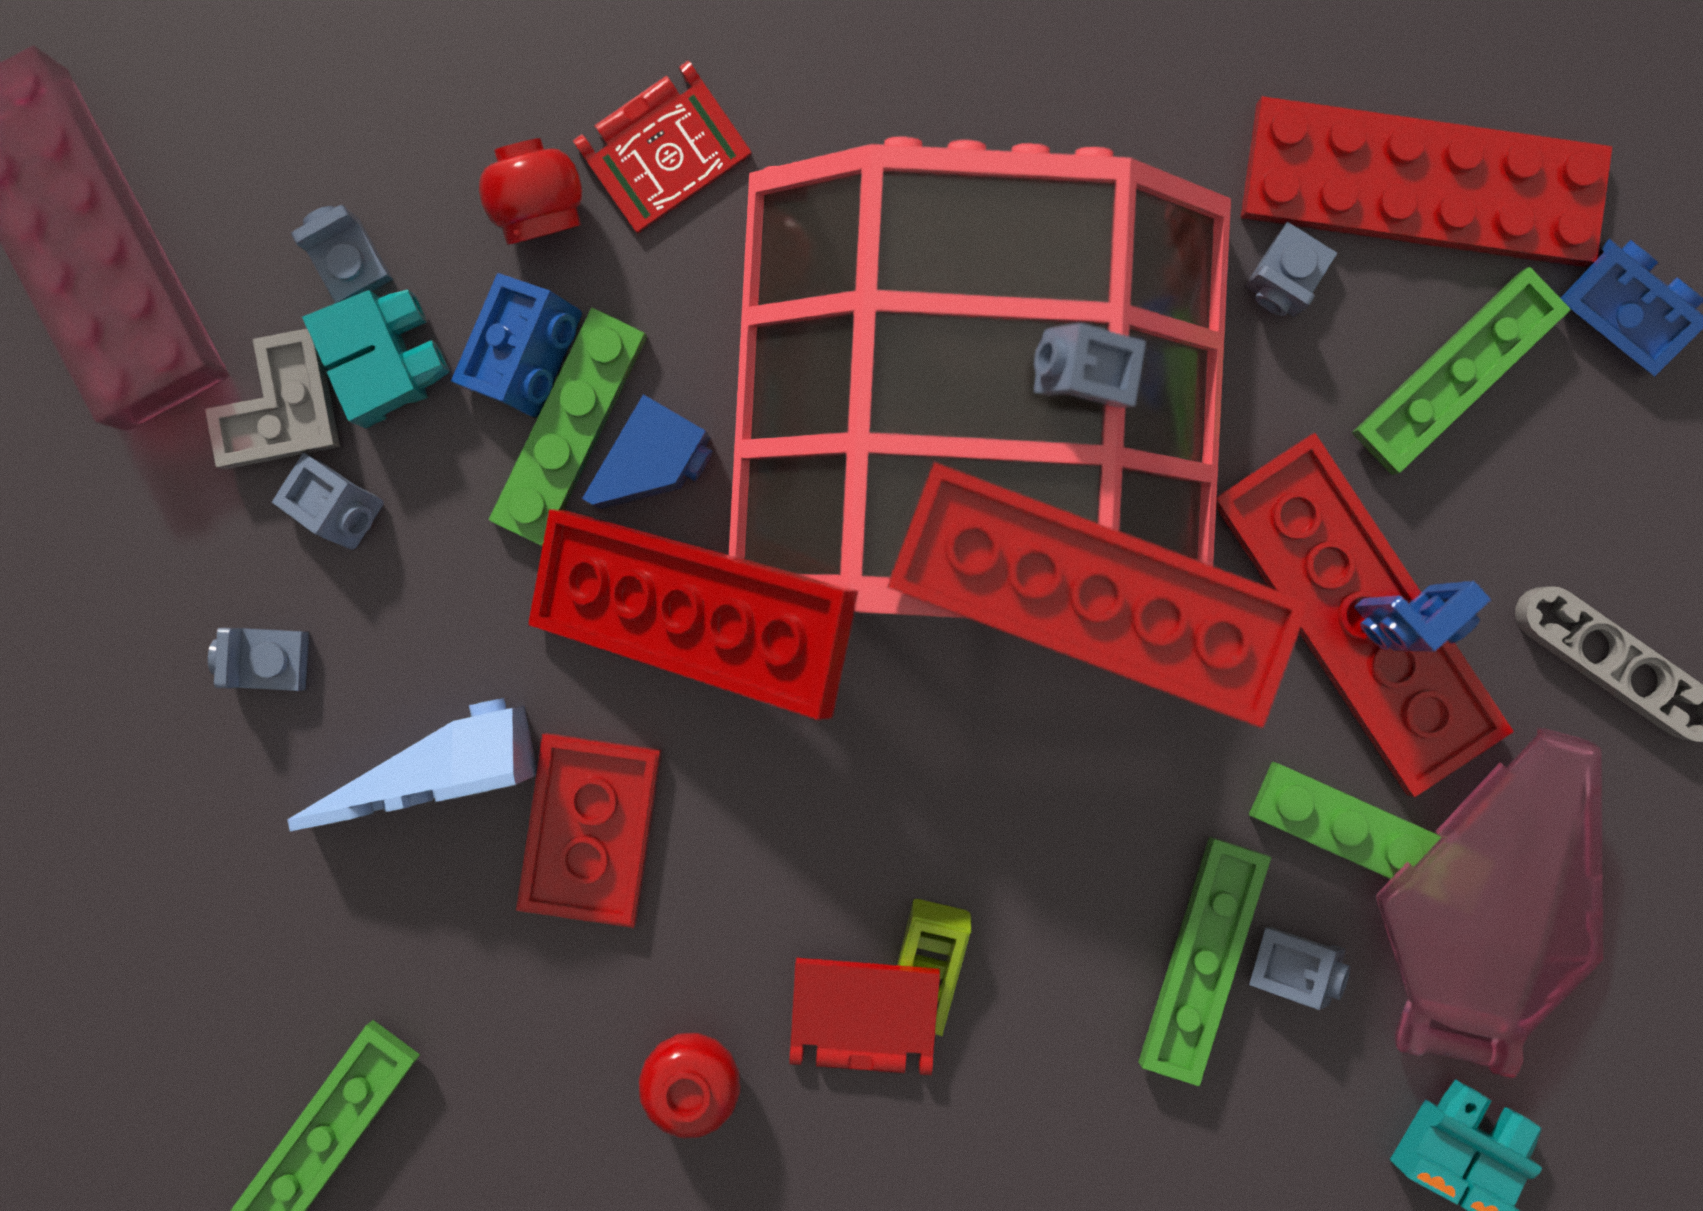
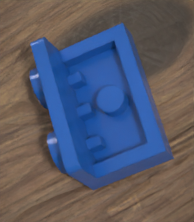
(1428, 621)

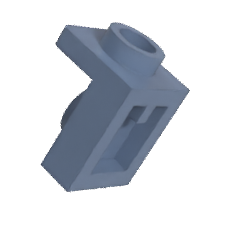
(341, 252)
(1290, 271)
(1089, 364)
(327, 502)
(259, 659)
(1300, 969)

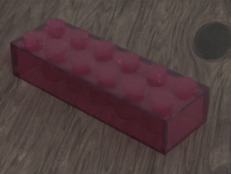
(92, 254)

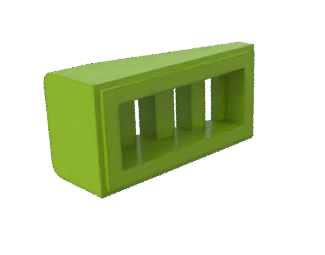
(941, 931)

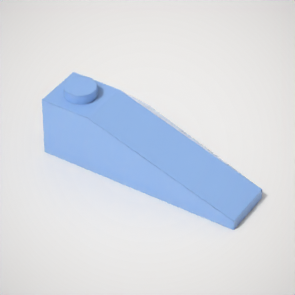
(456, 761)

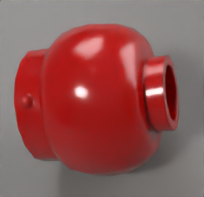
(531, 191)
(689, 1085)

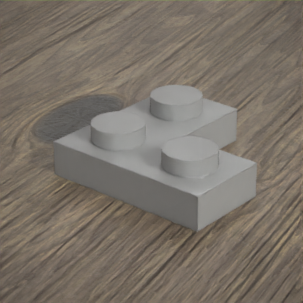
(289, 418)

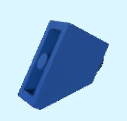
(650, 457)

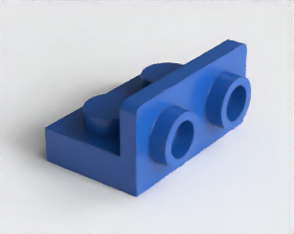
(1635, 306)
(517, 344)

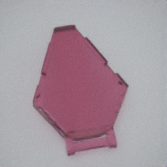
(1502, 906)

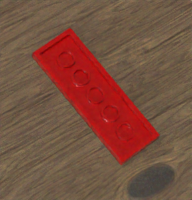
(1426, 182)
(1325, 549)
(1098, 595)
(694, 612)

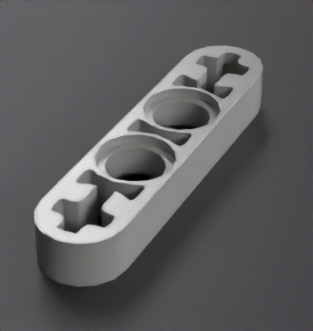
(1622, 659)

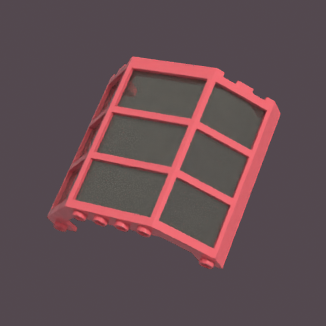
(903, 328)

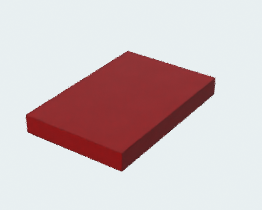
(589, 830)

